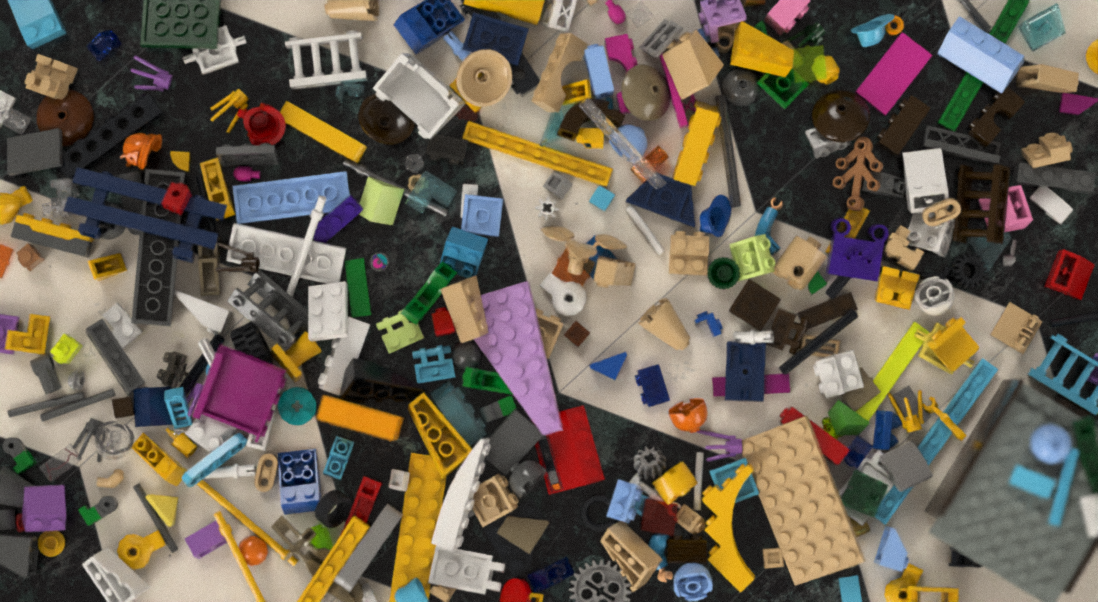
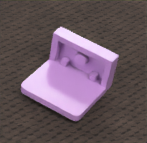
(718, 14)

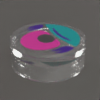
(379, 262)

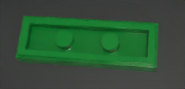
(358, 287)

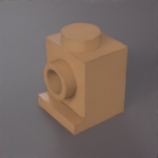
(29, 257)

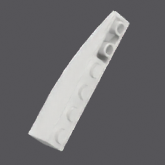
(460, 500)

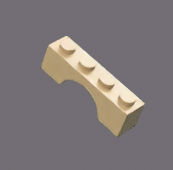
(549, 92)

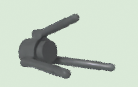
(91, 428)

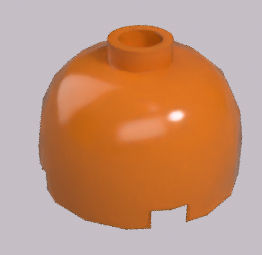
(690, 415)

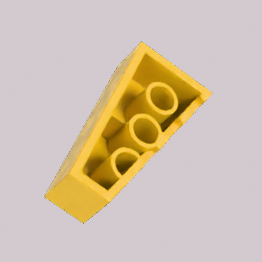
(439, 436)

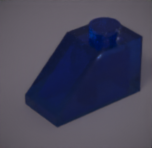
(550, 574)

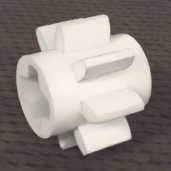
(547, 203)

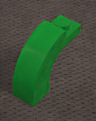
(429, 293)
(485, 381)

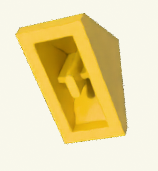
(576, 92)
(107, 266)

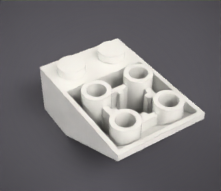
(924, 179)

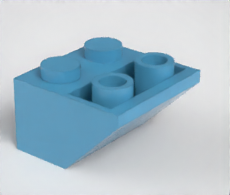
(464, 252)

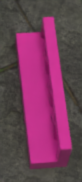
(675, 98)

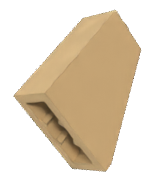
(1047, 78)

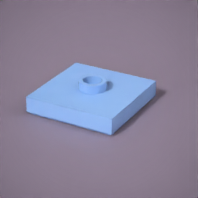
(482, 215)

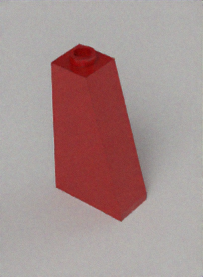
(830, 447)

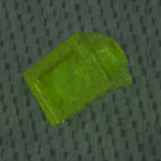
(323, 537)

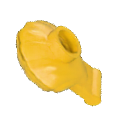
(12, 203)
(137, 550)
(898, 588)

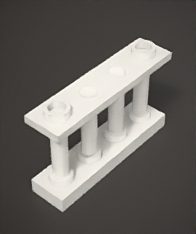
(337, 75)

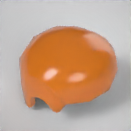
(253, 550)

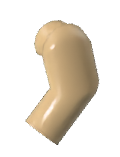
(113, 481)

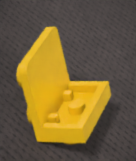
(953, 344)

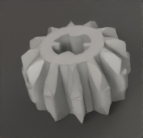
(649, 462)

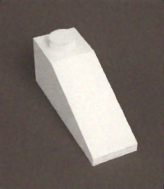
(207, 314)

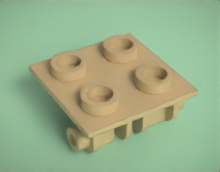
(1016, 328)

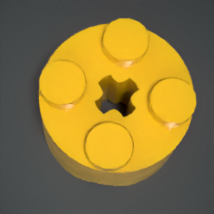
(675, 482)

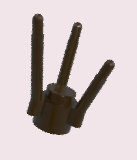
(248, 264)

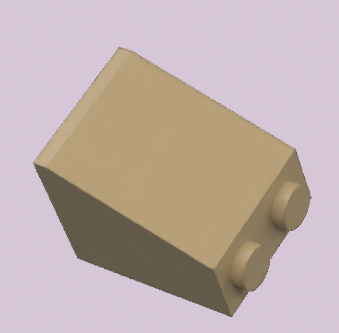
(691, 63)

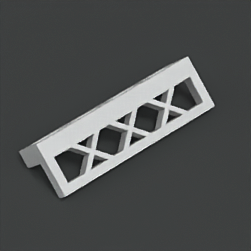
(553, 10)

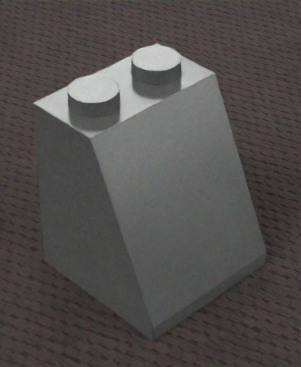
(19, 553)

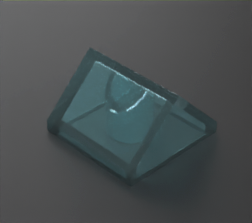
(1043, 27)

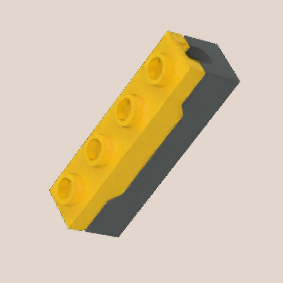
(51, 235)

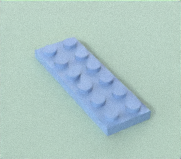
(288, 197)

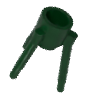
(814, 33)

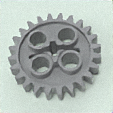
(610, 575)

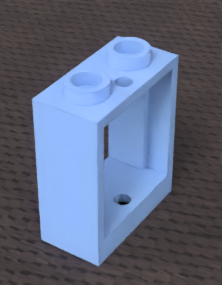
(598, 71)

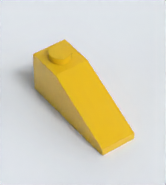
(216, 185)

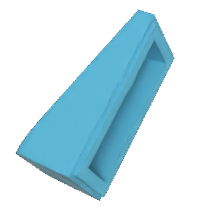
(176, 396)

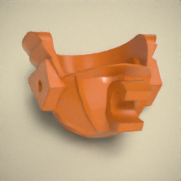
(138, 146)

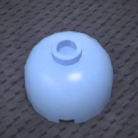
(635, 136)
(1050, 443)
(692, 582)

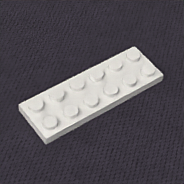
(280, 253)

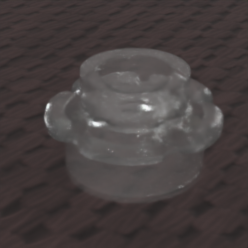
(414, 158)

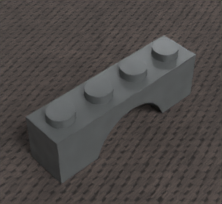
(1055, 177)

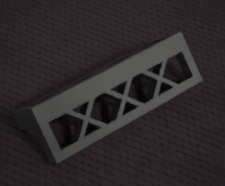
(962, 152)
(114, 357)

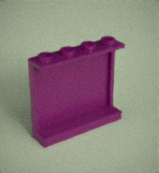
(240, 391)

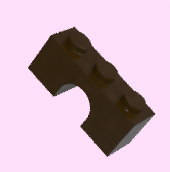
(985, 129)

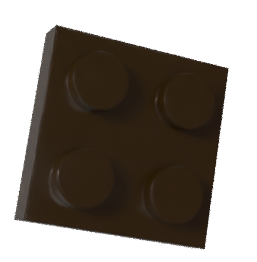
(754, 305)

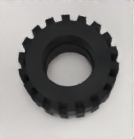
(250, 341)

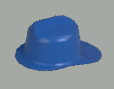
(716, 217)

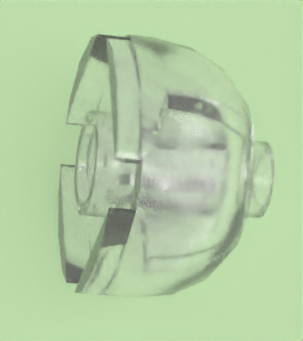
(113, 440)

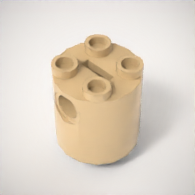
(804, 257)

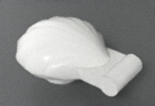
(573, 291)

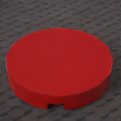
(515, 591)

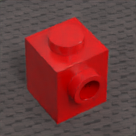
(176, 198)

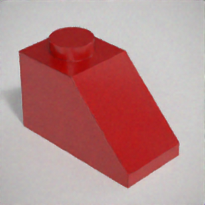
(443, 322)

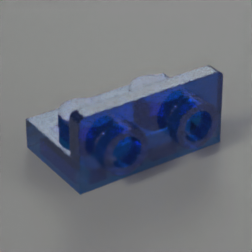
(652, 385)

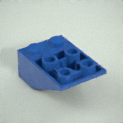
(428, 23)
(299, 481)

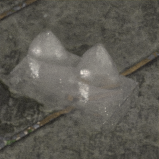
(13, 119)

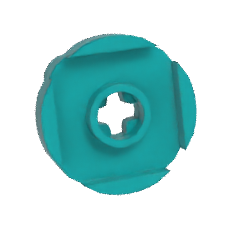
(290, 397)

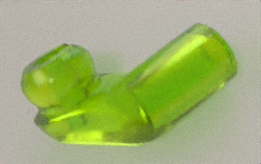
(828, 427)

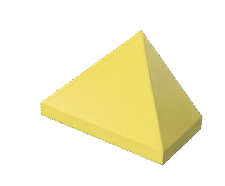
(165, 506)

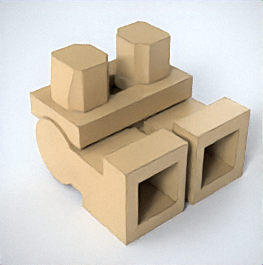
(50, 77)
(897, 249)

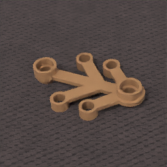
(858, 171)

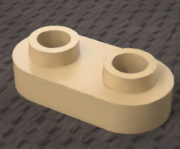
(941, 212)
(266, 472)

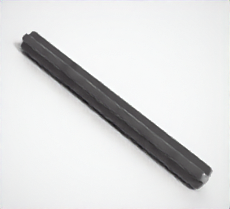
(728, 153)

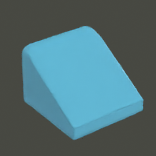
(601, 198)

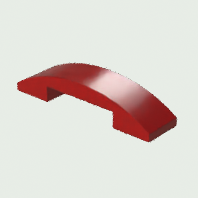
(364, 500)

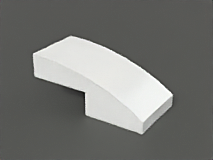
(1051, 204)

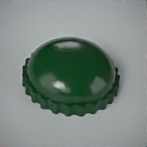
(723, 273)

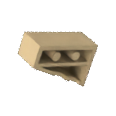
(613, 272)
(631, 553)

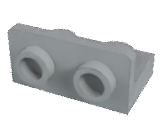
(821, 145)

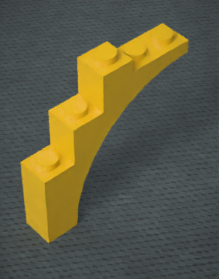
(726, 555)

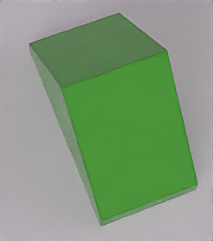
(846, 420)

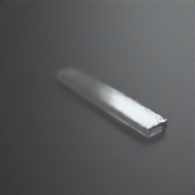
(622, 143)

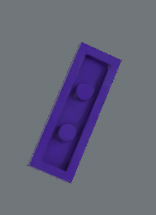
(337, 219)

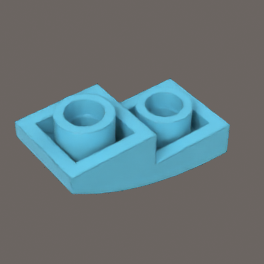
(338, 458)
(1032, 481)

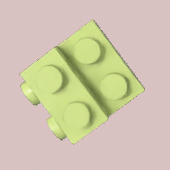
(753, 256)

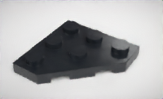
(513, 556)

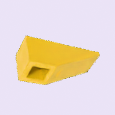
(159, 459)

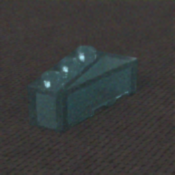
(458, 412)

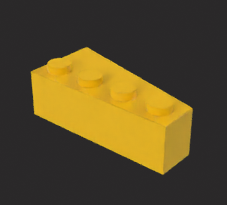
(696, 143)

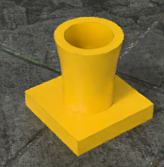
(296, 355)

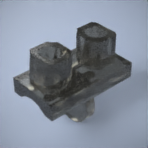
(175, 369)

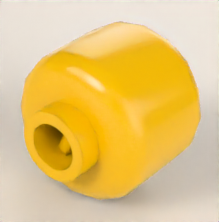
(832, 70)

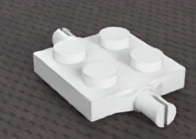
(215, 59)

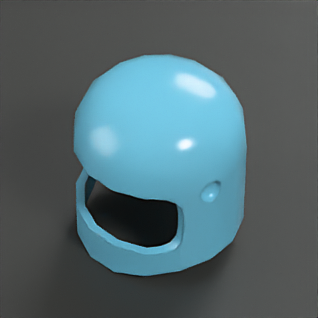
(411, 592)

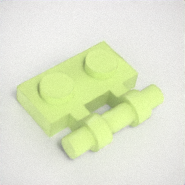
(402, 336)

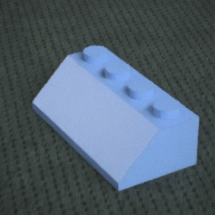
(981, 55)

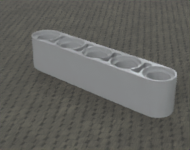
(368, 547)

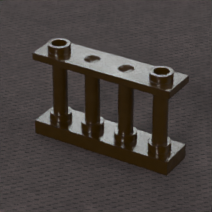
(998, 204)

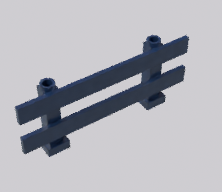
(97, 211)

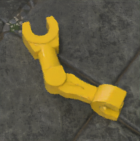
(956, 431)

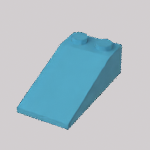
(37, 21)

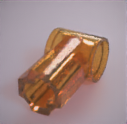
(655, 159)

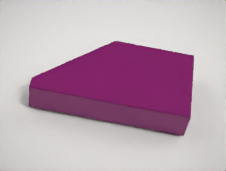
(1075, 104)

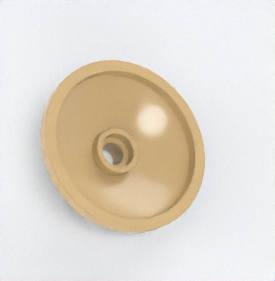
(492, 85)

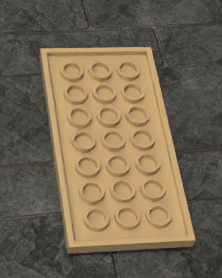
(802, 501)

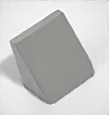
(558, 184)

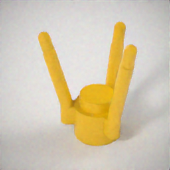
(236, 99)
(911, 423)

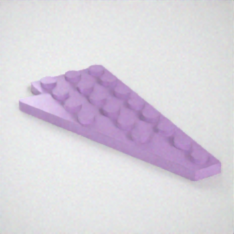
(518, 353)

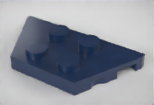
(670, 201)

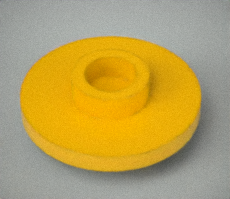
(51, 543)

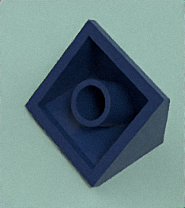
(150, 407)

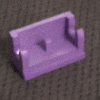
(205, 540)

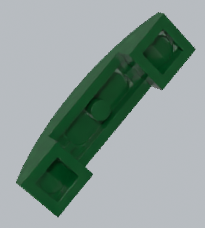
(1086, 443)

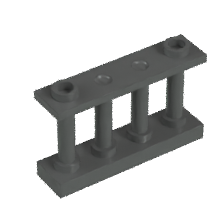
(280, 300)

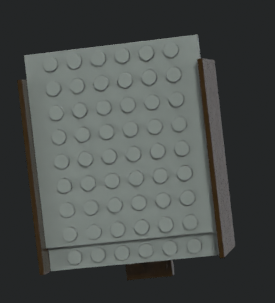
(1005, 524)

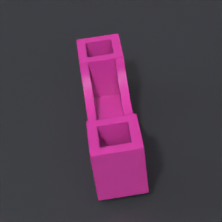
(619, 50)

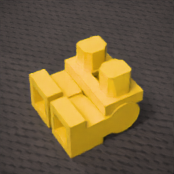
(896, 288)

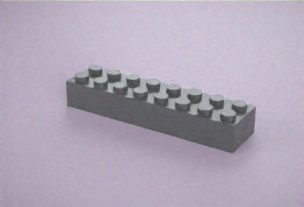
(155, 260)

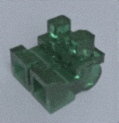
(860, 498)

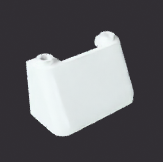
(419, 94)

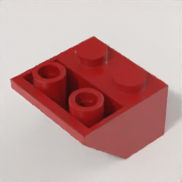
(1070, 274)

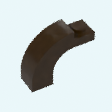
(577, 117)

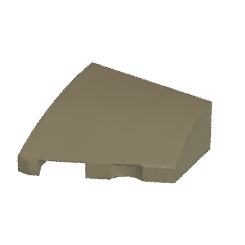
(523, 531)

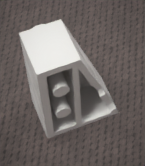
(114, 577)

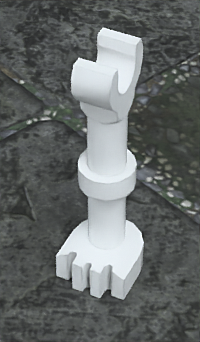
(653, 494)

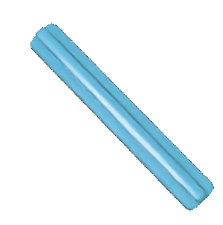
(1063, 487)

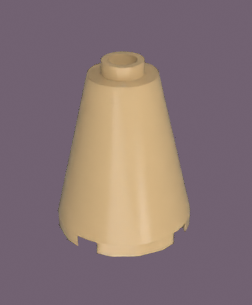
(353, 9)
(665, 324)

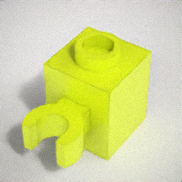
(65, 349)

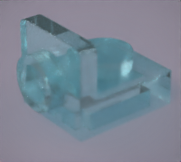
(352, 89)

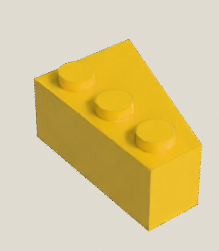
(760, 52)

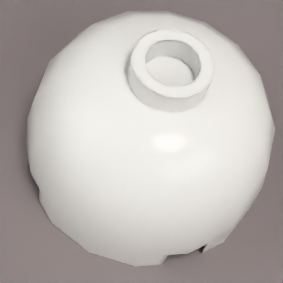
(935, 296)

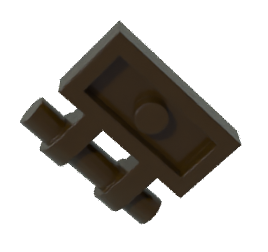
(781, 329)

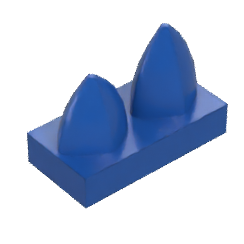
(882, 434)

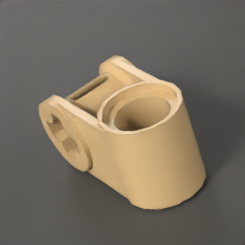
(726, 32)

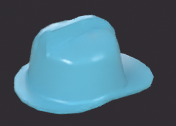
(872, 31)

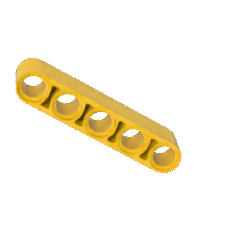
(322, 132)

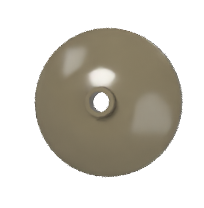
(639, 95)

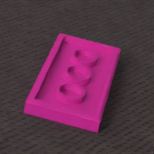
(893, 73)

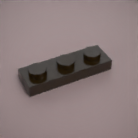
(828, 310)

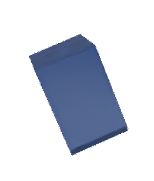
(609, 367)

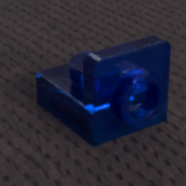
(103, 44)

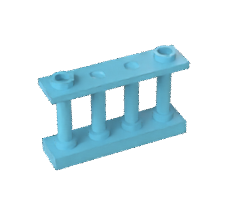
(1057, 382)

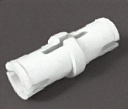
(754, 337)

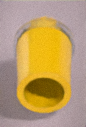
(180, 441)

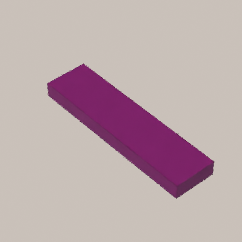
(772, 384)

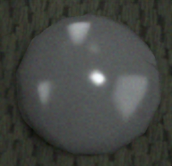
(466, 354)

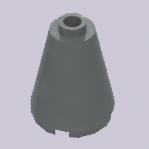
(12, 487)

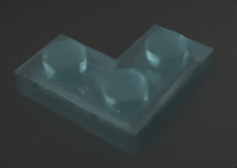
(428, 188)

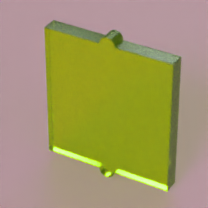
(809, 64)

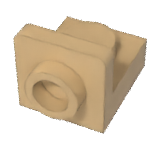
(690, 520)
(442, 593)

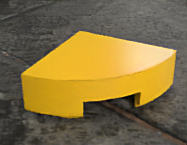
(181, 160)

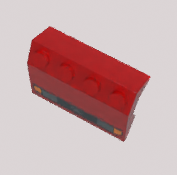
(569, 453)

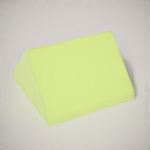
(380, 201)

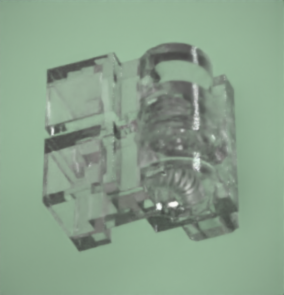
(64, 188)

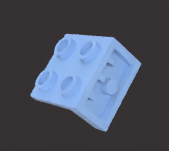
(624, 501)

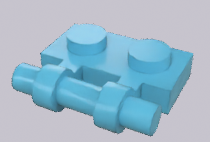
(433, 370)

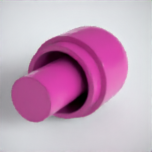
(615, 12)
(245, 173)

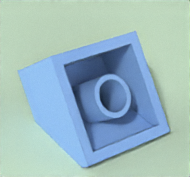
(891, 551)

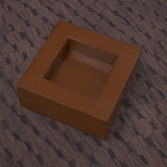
(577, 333)

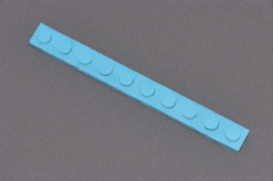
(940, 432)

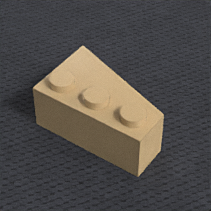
(466, 309)

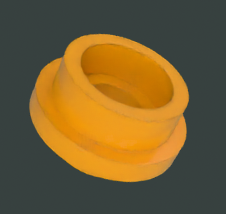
(900, 25)

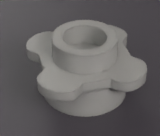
(76, 380)

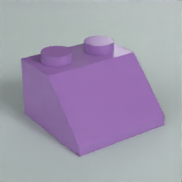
(44, 508)

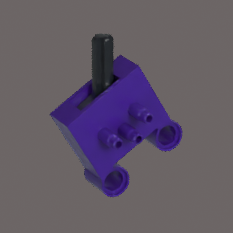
(853, 256)

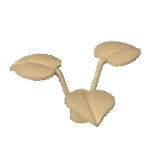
(580, 252)

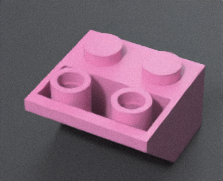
(784, 13)
(1017, 211)

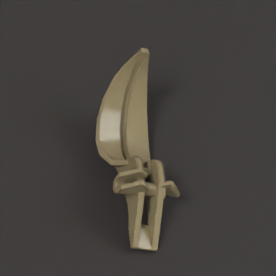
(314, 558)

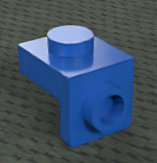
(714, 324)

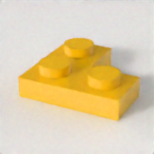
(34, 340)

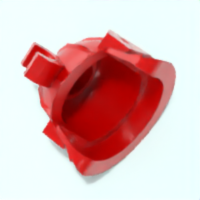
(263, 124)

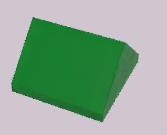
(782, 89)

